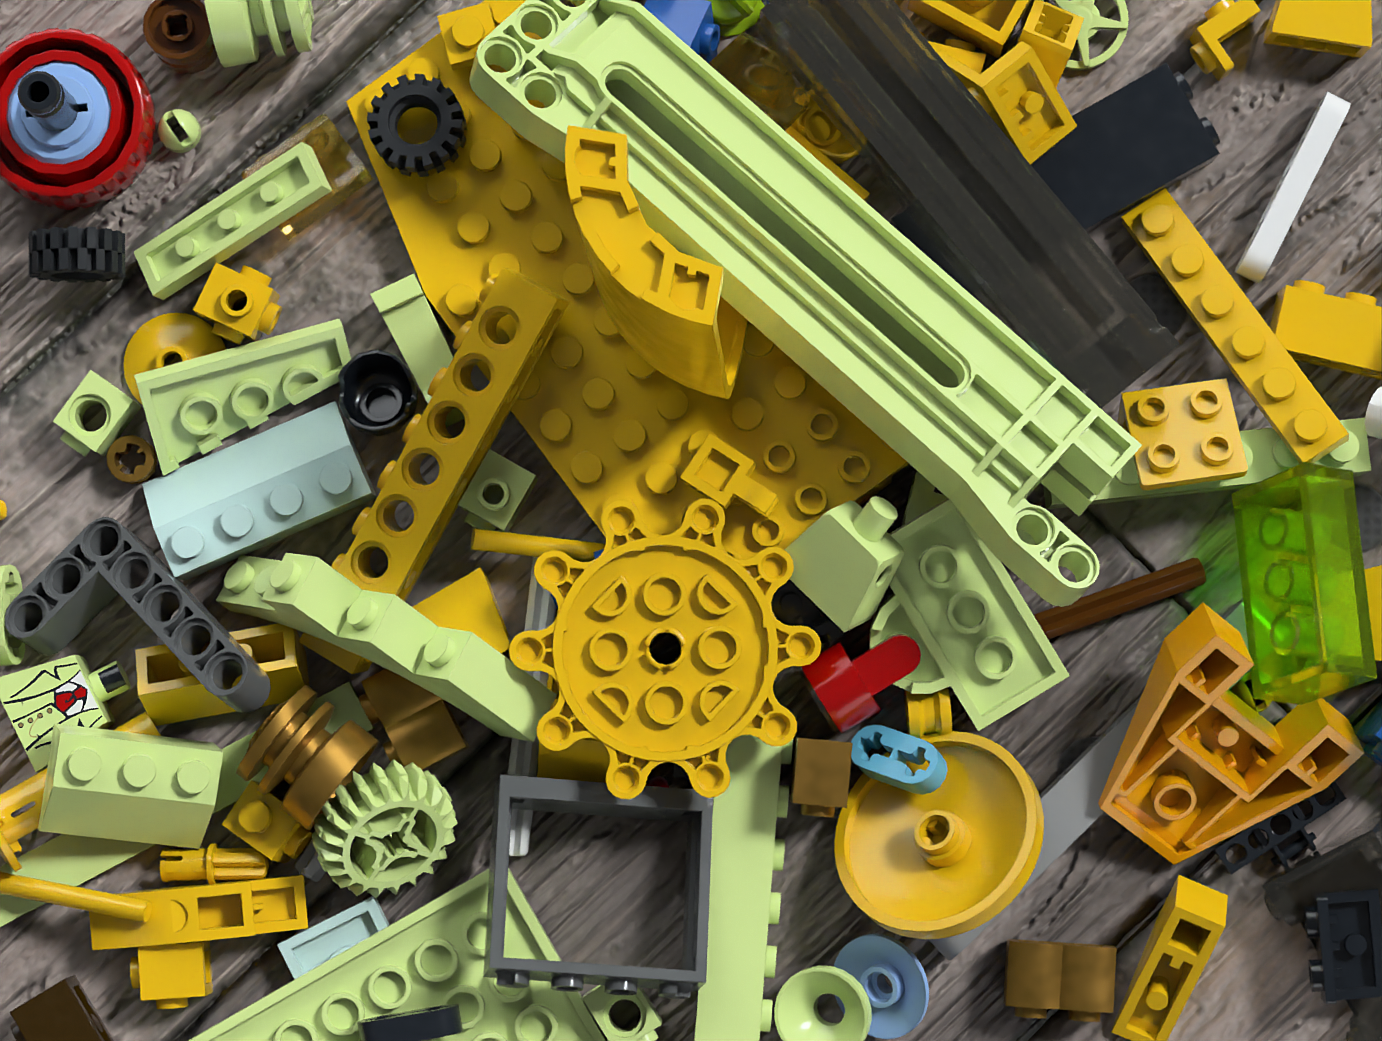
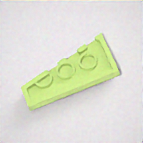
(217, 394)

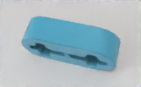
(901, 749)

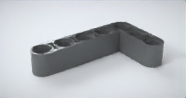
(104, 576)

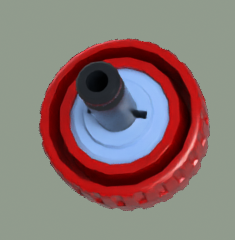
(72, 119)

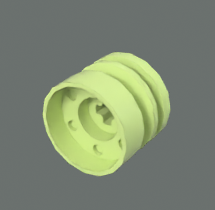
(240, 23)

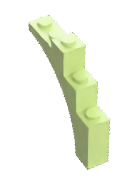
(391, 633)

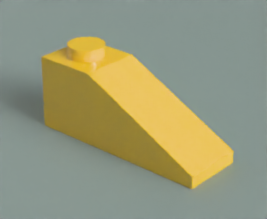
(1172, 961)

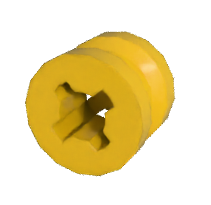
(928, 713)

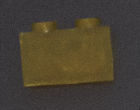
(338, 161)

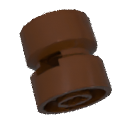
(180, 34)

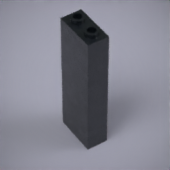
(1115, 156)

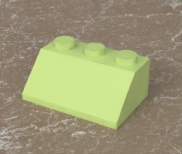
(129, 786)

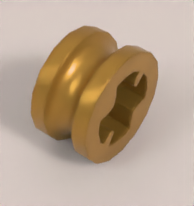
(141, 472)

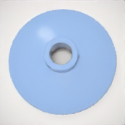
(896, 1008)

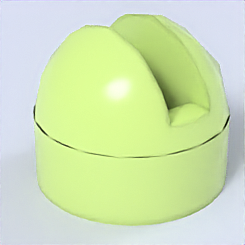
(188, 124)

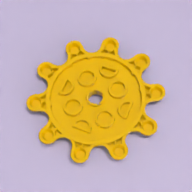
(725, 636)

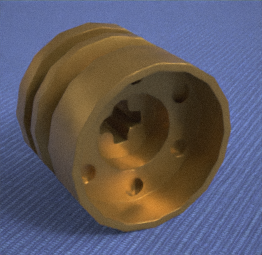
(305, 755)

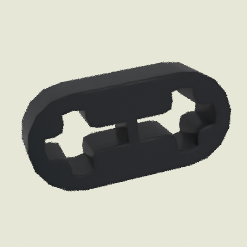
(412, 1025)

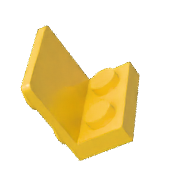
(1019, 99)
(1184, 434)

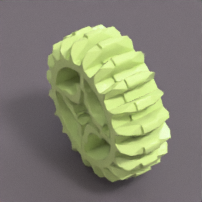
(380, 816)

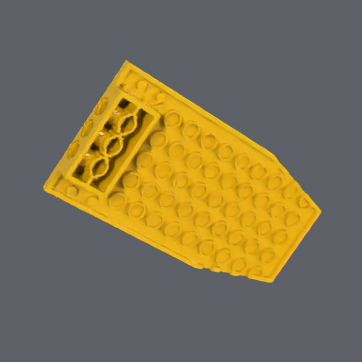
(591, 399)

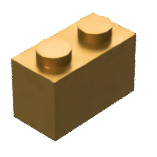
(820, 776)

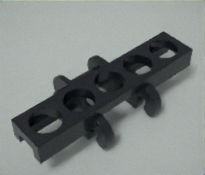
(1297, 824)

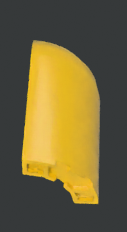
(652, 292)

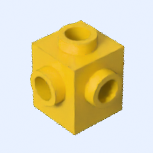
(226, 290)

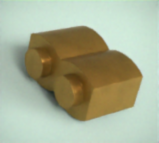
(414, 718)
(1059, 977)

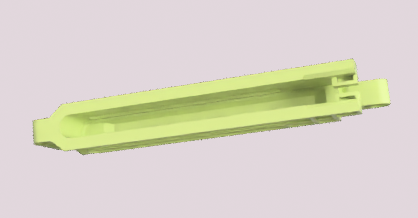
(820, 275)

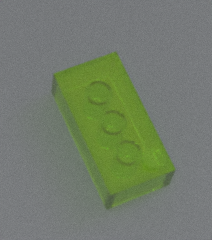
(1304, 584)

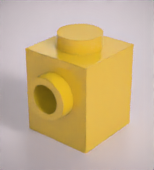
(172, 973)

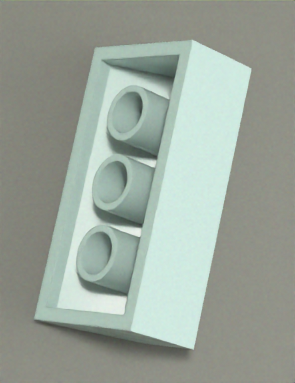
(257, 492)

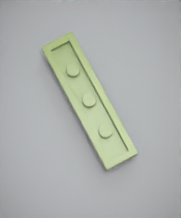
(232, 220)

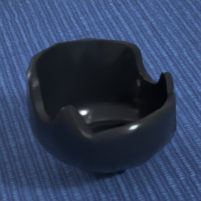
(377, 392)

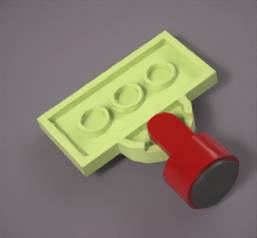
(944, 626)

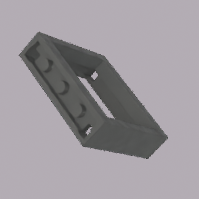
(596, 799)

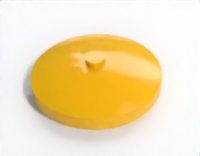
(943, 856)

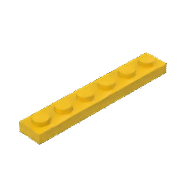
(1235, 328)

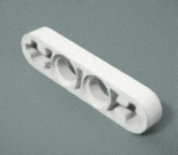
(1292, 187)

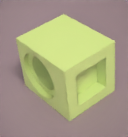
(94, 391)
(600, 1004)

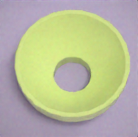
(797, 1010)

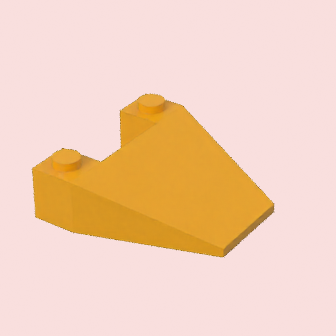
(1204, 759)

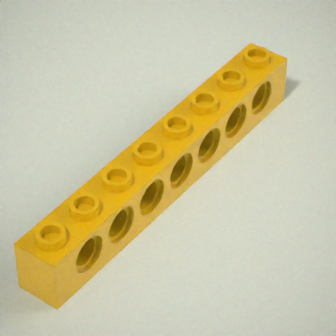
(459, 457)

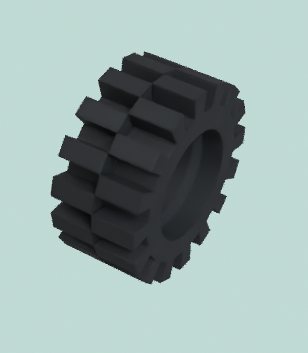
(398, 100)
(76, 254)

